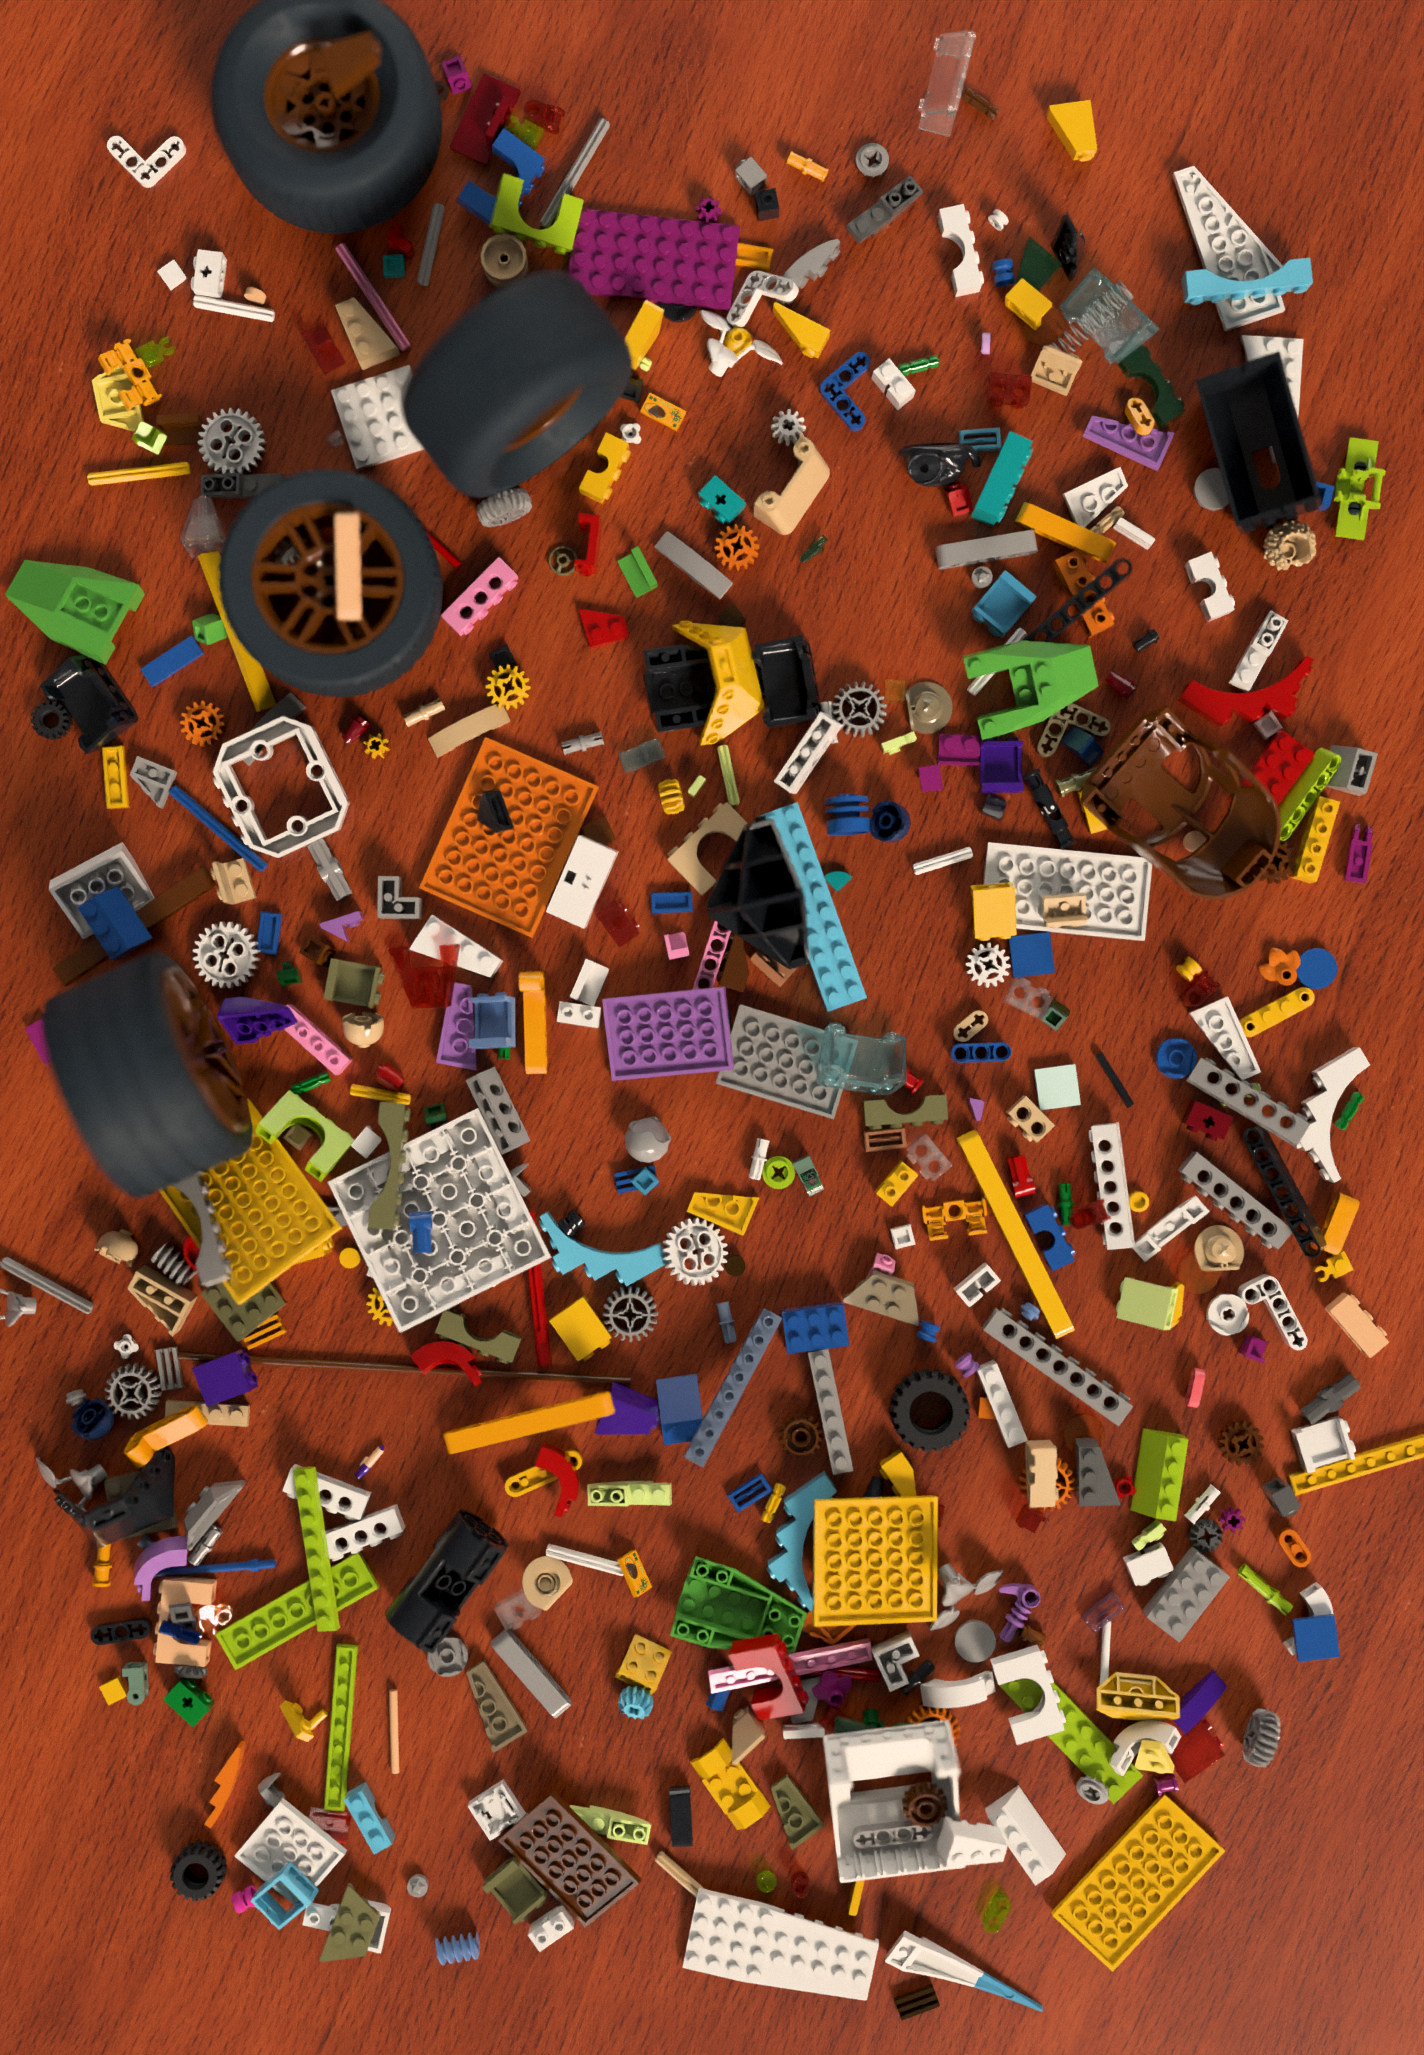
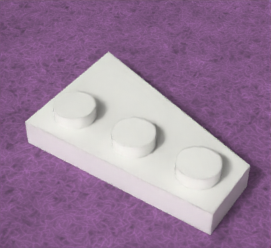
(1092, 497)

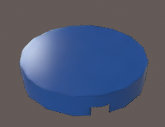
(1316, 968)
(1175, 1058)

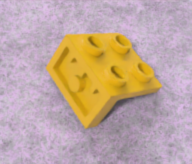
(643, 1664)

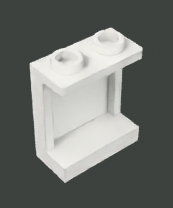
(1323, 1443)

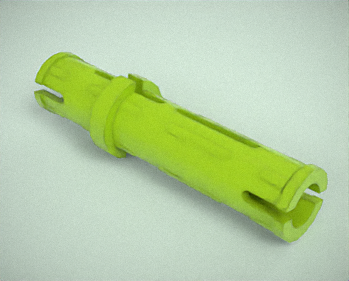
(1272, 1595)

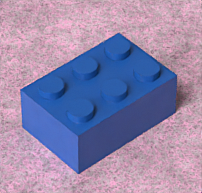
(815, 1327)

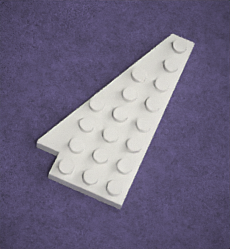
(1227, 248)

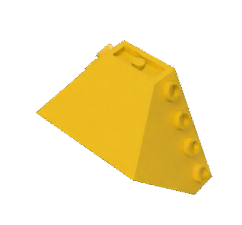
(735, 676)

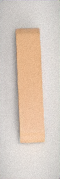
(348, 566)

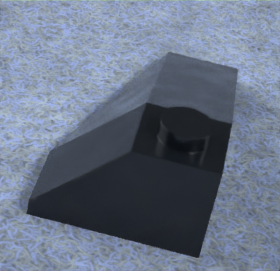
(1068, 246)

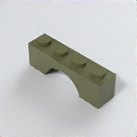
(932, 1109)
(453, 1326)

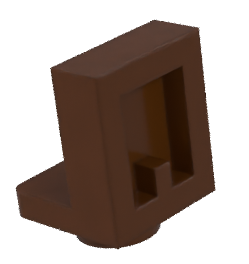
(317, 951)

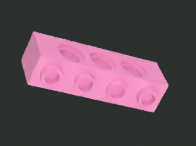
(497, 570)
(318, 1043)

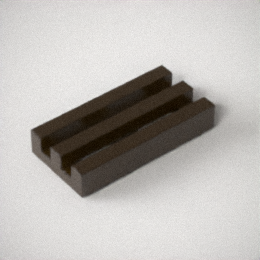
(919, 2009)

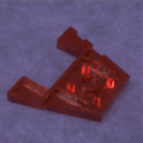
(428, 985)

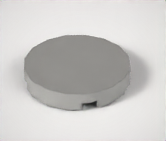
(1210, 490)
(975, 1641)
(449, 1656)

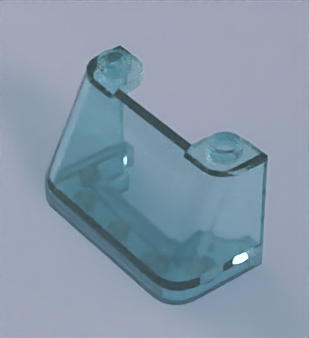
(1123, 331)
(862, 1061)

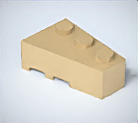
(365, 335)
(163, 1298)
(1041, 1473)

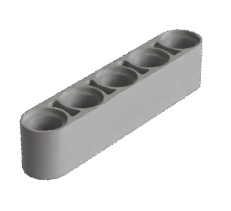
(986, 549)
(531, 1673)

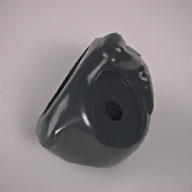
(937, 462)

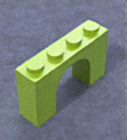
(508, 220)
(294, 1111)

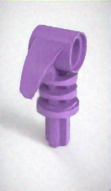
(1022, 1607)

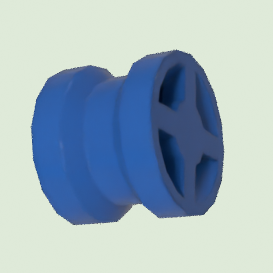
(928, 1331)

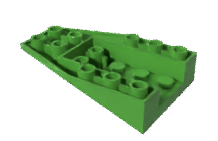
(74, 604)

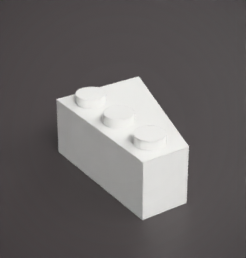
(970, 1844)

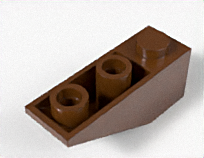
(736, 967)

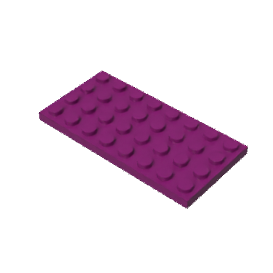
(655, 258)

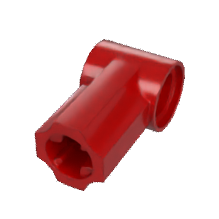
(1022, 1181)

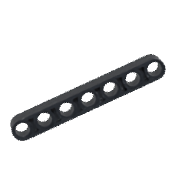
(1079, 600)
(1284, 1200)

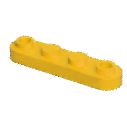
(1277, 1011)
(535, 1477)

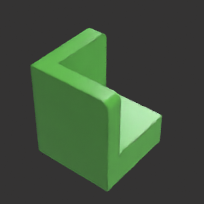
(209, 629)

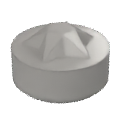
(981, 577)
(417, 1885)

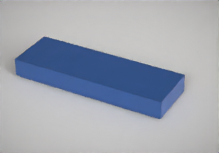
(172, 661)

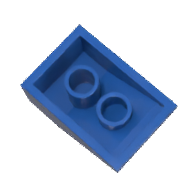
(679, 1408)

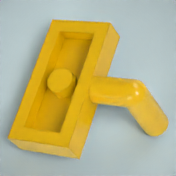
(297, 1722)

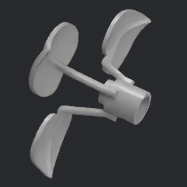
(17, 1305)
(86, 1480)
(956, 1590)

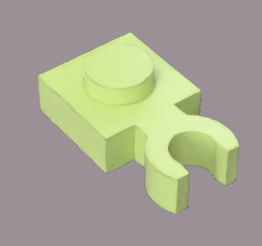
(893, 746)
(1150, 1533)

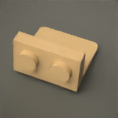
(1055, 369)

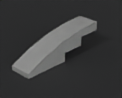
(693, 565)

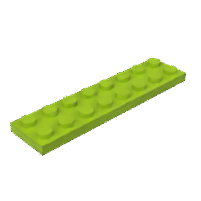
(292, 1613)
(1080, 1740)

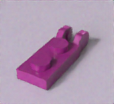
(1358, 855)

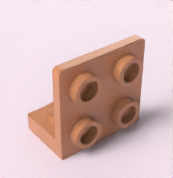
(771, 968)

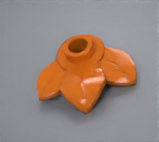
(1280, 963)

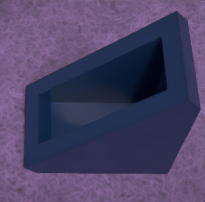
(1082, 745)

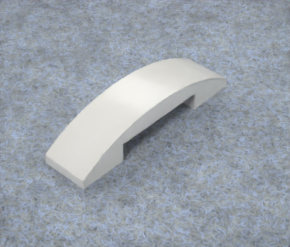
(1169, 1227)

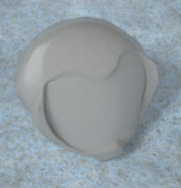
(647, 1139)

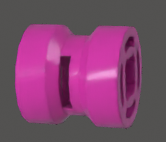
(241, 1900)

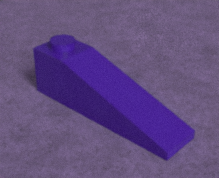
(252, 1018)

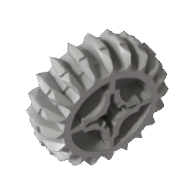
(504, 507)
(864, 716)
(630, 1331)
(139, 1395)
(1261, 1737)

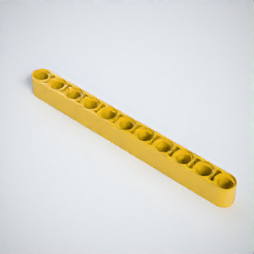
(1015, 1234)

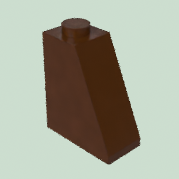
(350, 61)

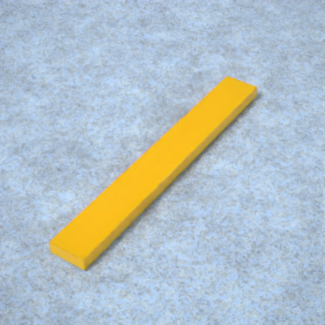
(250, 668)
(1363, 1464)

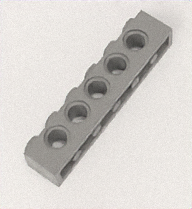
(1298, 1122)
(1278, 1229)

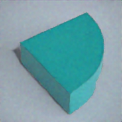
(837, 879)

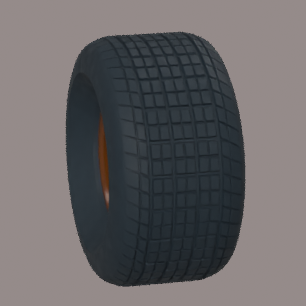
(330, 184)
(516, 383)

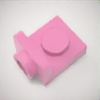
(883, 1264)

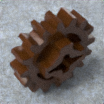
(1276, 869)
(1245, 1436)

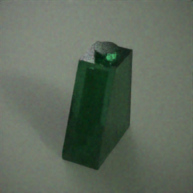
(1037, 266)

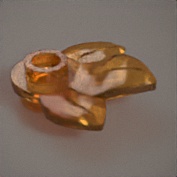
(211, 1619)

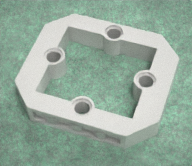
(270, 735)

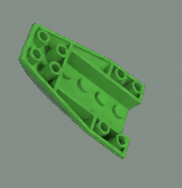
(728, 1606)

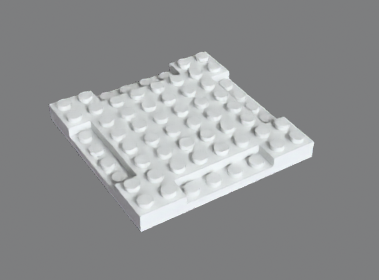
(477, 1218)

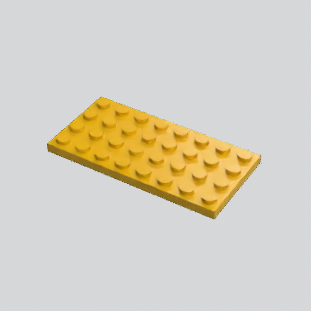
(1137, 1881)

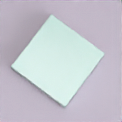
(1057, 1087)

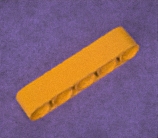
(1065, 532)

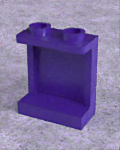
(1001, 766)
(225, 1377)

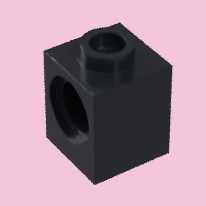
(767, 204)

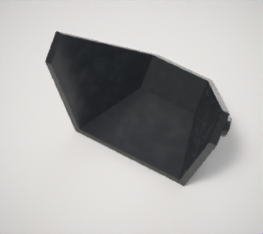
(141, 1506)

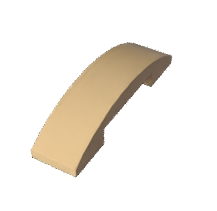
(468, 728)

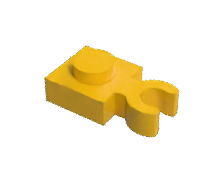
(1335, 1266)

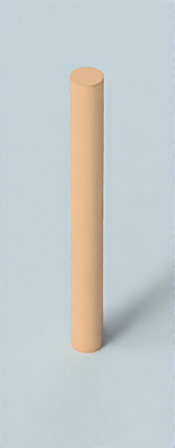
(394, 1737)

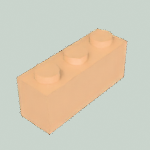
(1357, 1324)

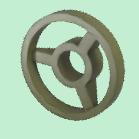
(569, 559)

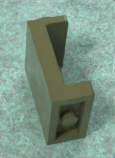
(354, 983)
(515, 1889)

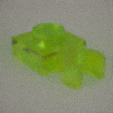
(526, 132)
(153, 354)

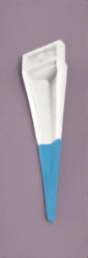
(930, 1959)

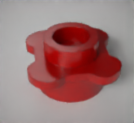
(1130, 1489)

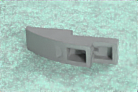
(811, 265)

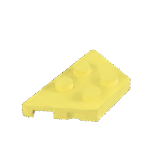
(109, 404)

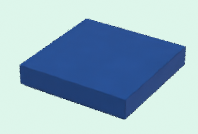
(1031, 955)
(1315, 1638)

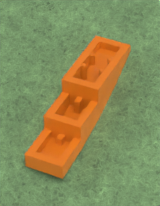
(227, 1780)

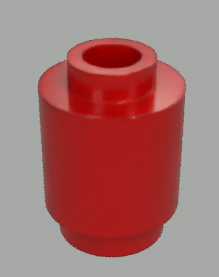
(389, 1077)

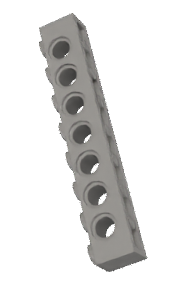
(1115, 1412)

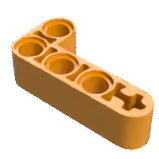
(163, 1433)

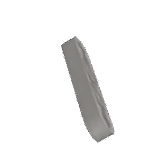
(893, 1837)

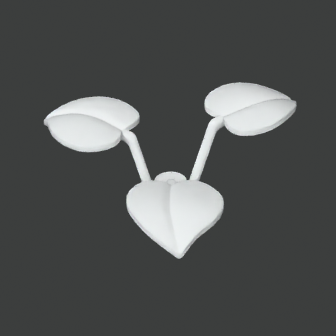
(724, 357)

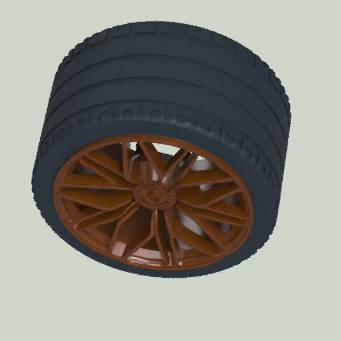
(146, 1075)

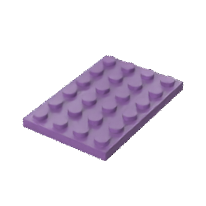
(668, 1033)

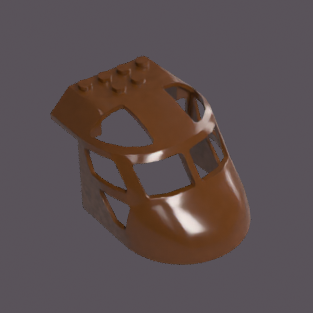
(1232, 854)

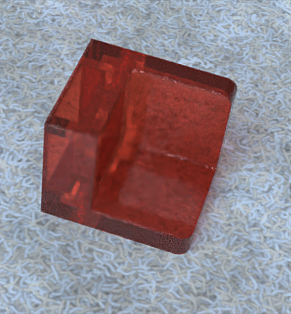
(1030, 1518)

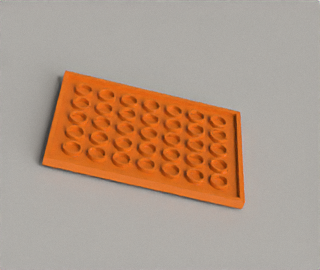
(516, 870)

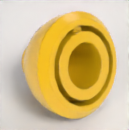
(737, 340)

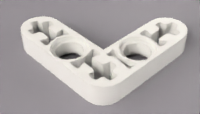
(144, 166)
(755, 286)

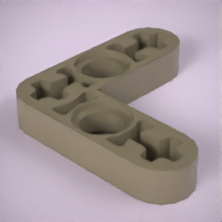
(1063, 720)

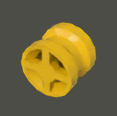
(1189, 969)

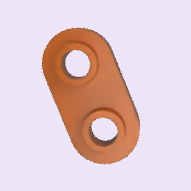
(1294, 1546)

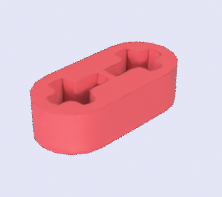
(1195, 1387)

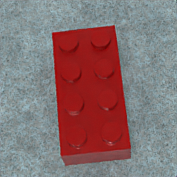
(1279, 765)

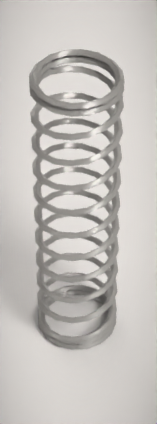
(1118, 284)

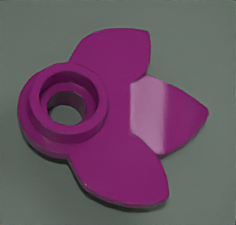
(832, 1688)

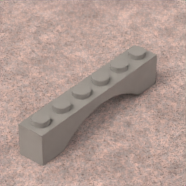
(212, 1261)
(830, 1411)

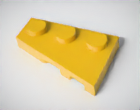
(724, 1210)

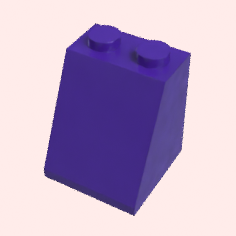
(633, 1413)

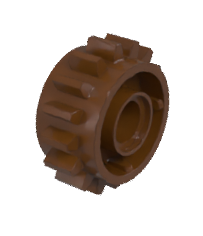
(804, 1446)
(926, 1794)

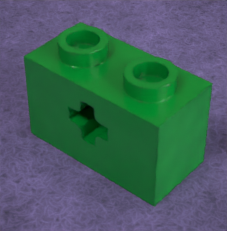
(189, 1711)

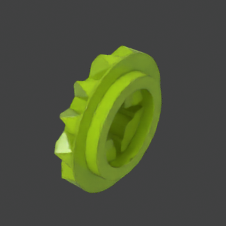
(788, 1172)

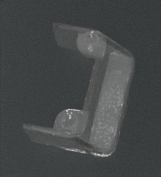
(946, 81)

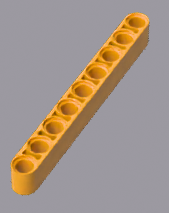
(529, 1422)

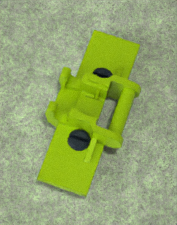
(1350, 485)

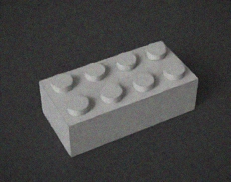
(1185, 1594)

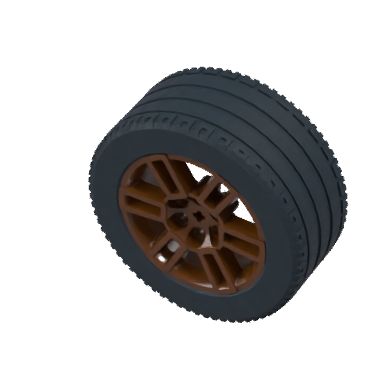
(303, 507)

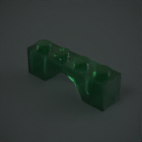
(1166, 405)

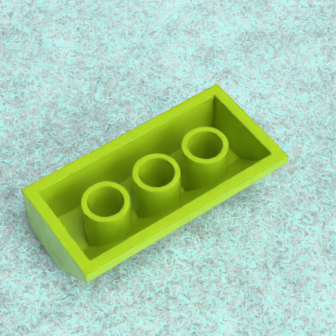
(1159, 1474)

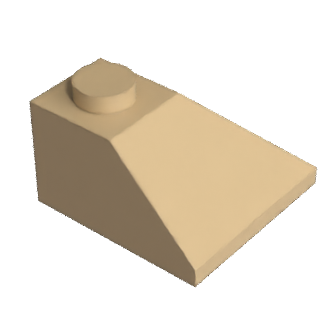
(746, 1733)

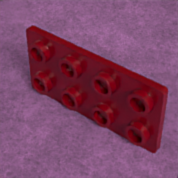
(484, 119)

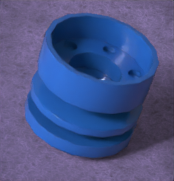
(847, 815)

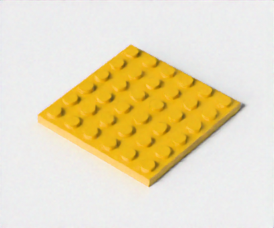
(875, 1560)

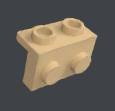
(1064, 910)

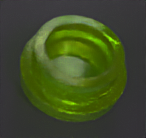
(766, 1881)

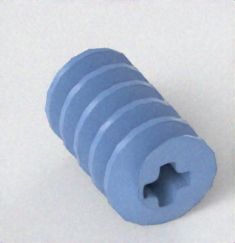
(457, 1949)

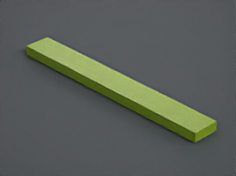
(340, 1727)

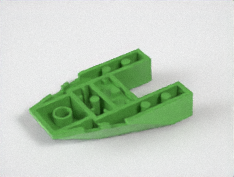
(1042, 679)

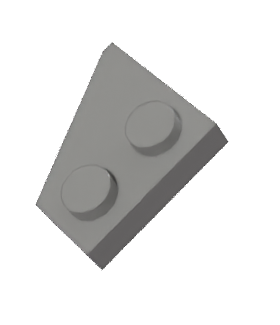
(153, 779)

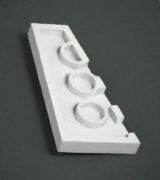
(1224, 1031)

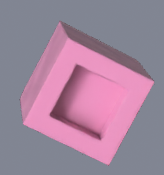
(676, 945)

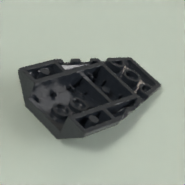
(680, 686)

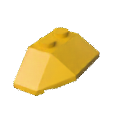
(1137, 1698)

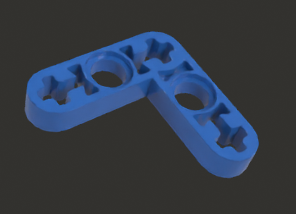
(839, 387)

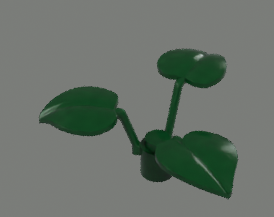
(870, 1722)

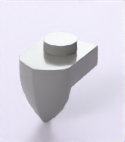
(521, 1185)
(269, 1791)

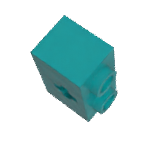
(715, 490)

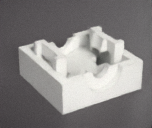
(494, 1802)

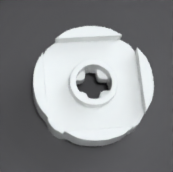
(1230, 1325)

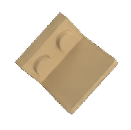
(233, 881)

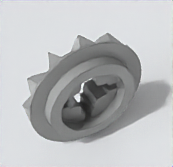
(869, 151)
(1089, 1794)

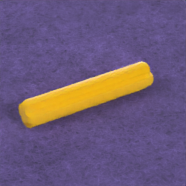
(380, 1094)

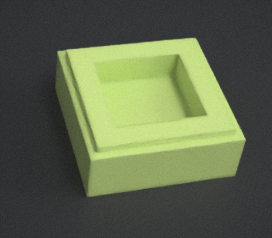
(696, 786)

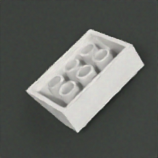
(98, 875)

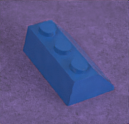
(115, 923)

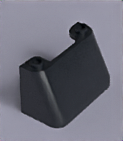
(788, 681)
(91, 700)

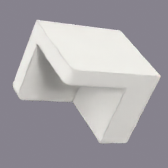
(366, 1142)

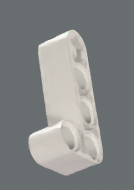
(1278, 1313)

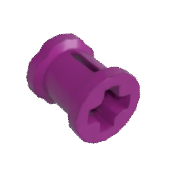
(1165, 1784)

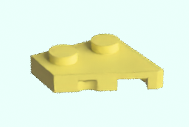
(1154, 1757)

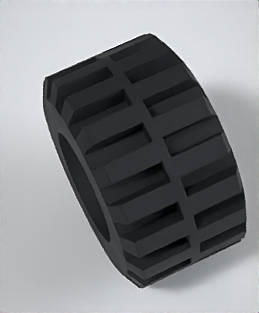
(189, 1884)

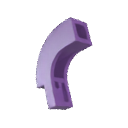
(157, 1556)

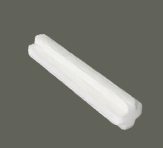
(942, 860)

